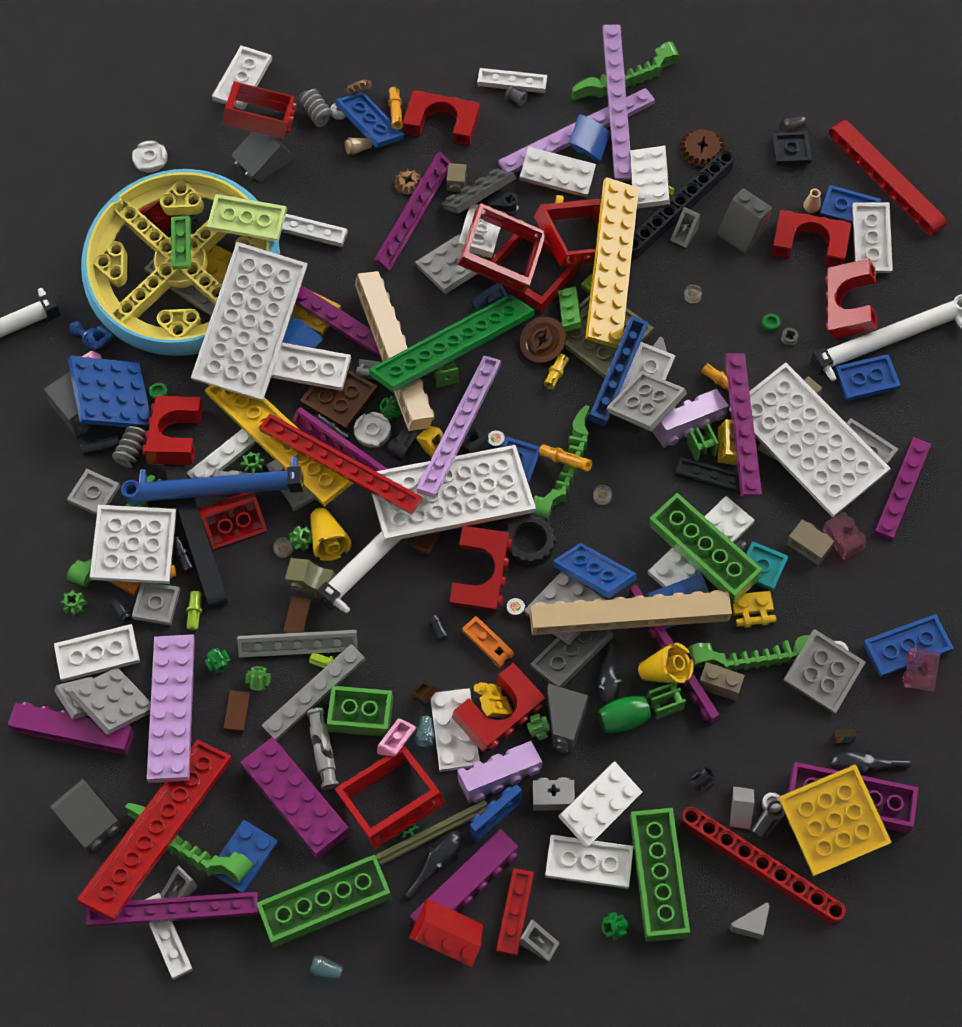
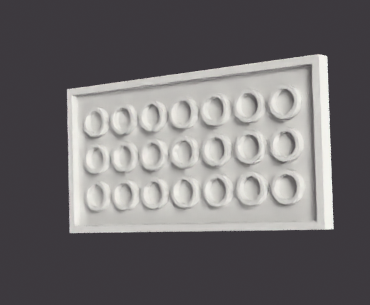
(249, 321)
(812, 441)
(475, 491)

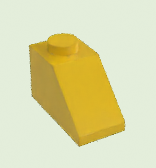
(430, 439)

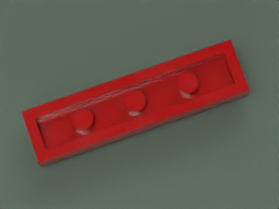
(515, 912)

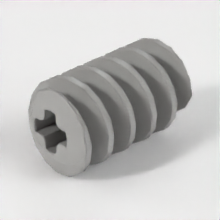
(315, 107)
(129, 445)

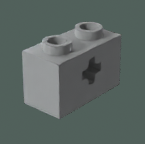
(543, 797)

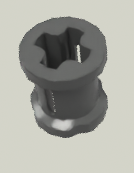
(516, 95)

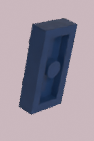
(488, 297)

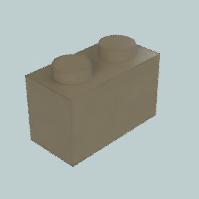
(810, 542)
(721, 681)

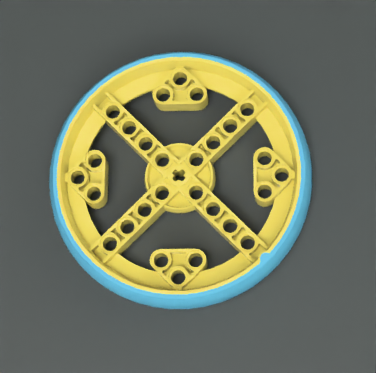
(101, 249)

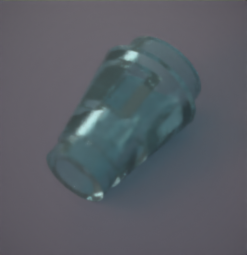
(424, 733)
(325, 968)

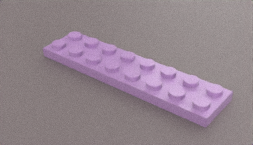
(171, 709)

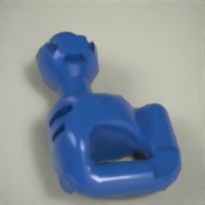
(91, 337)

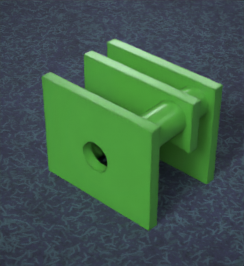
(447, 370)
(698, 442)
(660, 696)

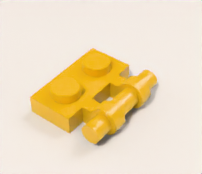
(752, 604)
(492, 700)

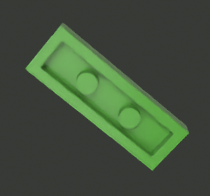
(181, 242)
(570, 308)

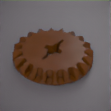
(691, 144)
(538, 329)

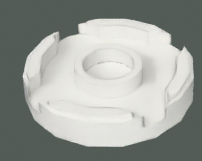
(149, 156)
(372, 430)

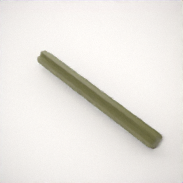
(431, 833)

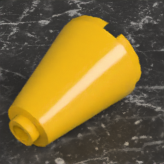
(328, 536)
(667, 665)

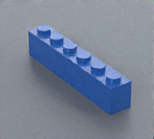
(618, 370)

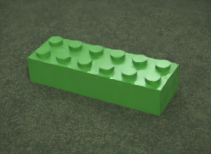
(705, 547)
(659, 875)
(324, 901)

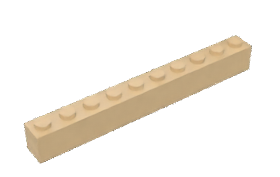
(390, 342)
(630, 612)

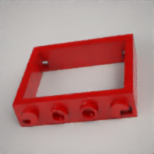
(255, 122)
(567, 210)
(496, 271)
(530, 297)
(404, 817)

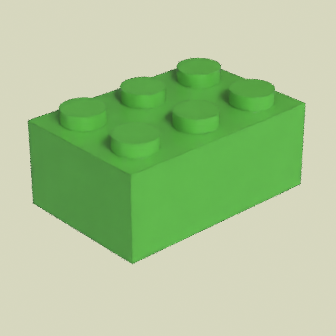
(360, 711)

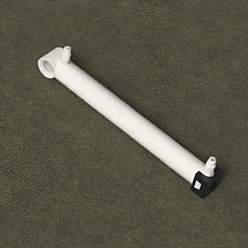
(31, 314)
(825, 359)
(331, 593)

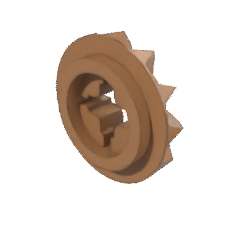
(357, 87)
(410, 187)

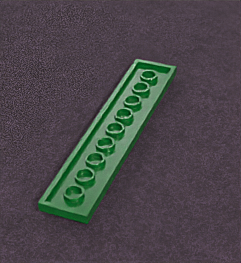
(451, 343)

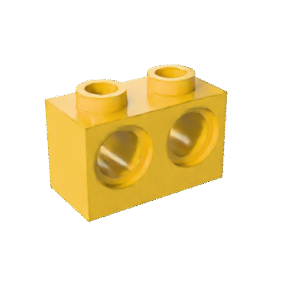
(726, 443)

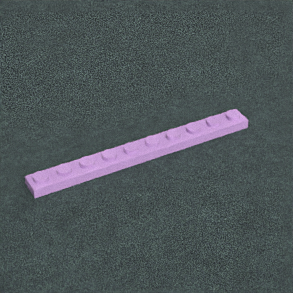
(617, 103)
(561, 138)
(458, 427)

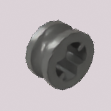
(789, 342)

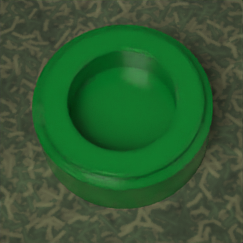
(771, 323)
(157, 389)

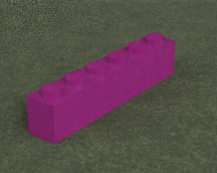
(60, 727)
(474, 874)

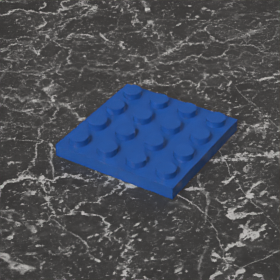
(109, 392)

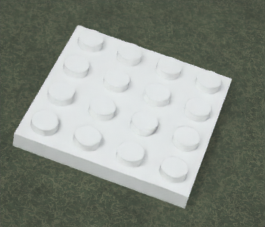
(133, 544)

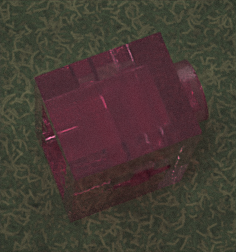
(846, 536)
(928, 661)

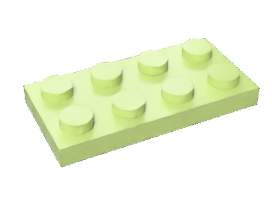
(247, 217)

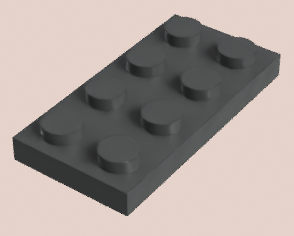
(482, 188)
(563, 661)

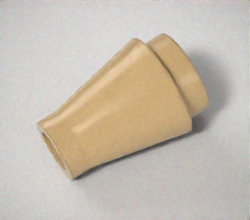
(356, 145)
(813, 202)

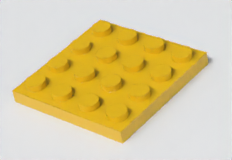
(834, 820)

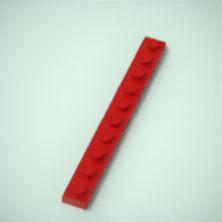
(341, 464)

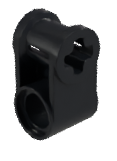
(502, 200)

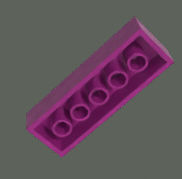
(295, 798)
(892, 800)

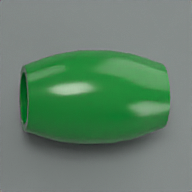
(624, 714)

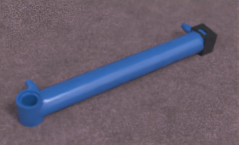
(213, 486)

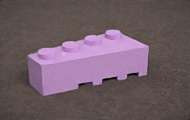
(690, 415)
(499, 772)

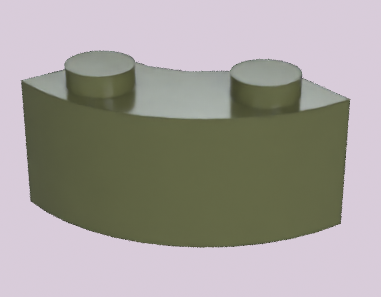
(307, 576)

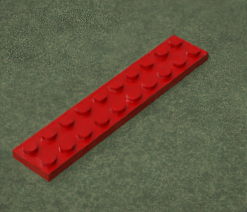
(153, 833)

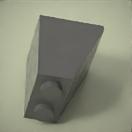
(261, 156)
(745, 221)
(63, 401)
(565, 716)
(86, 816)

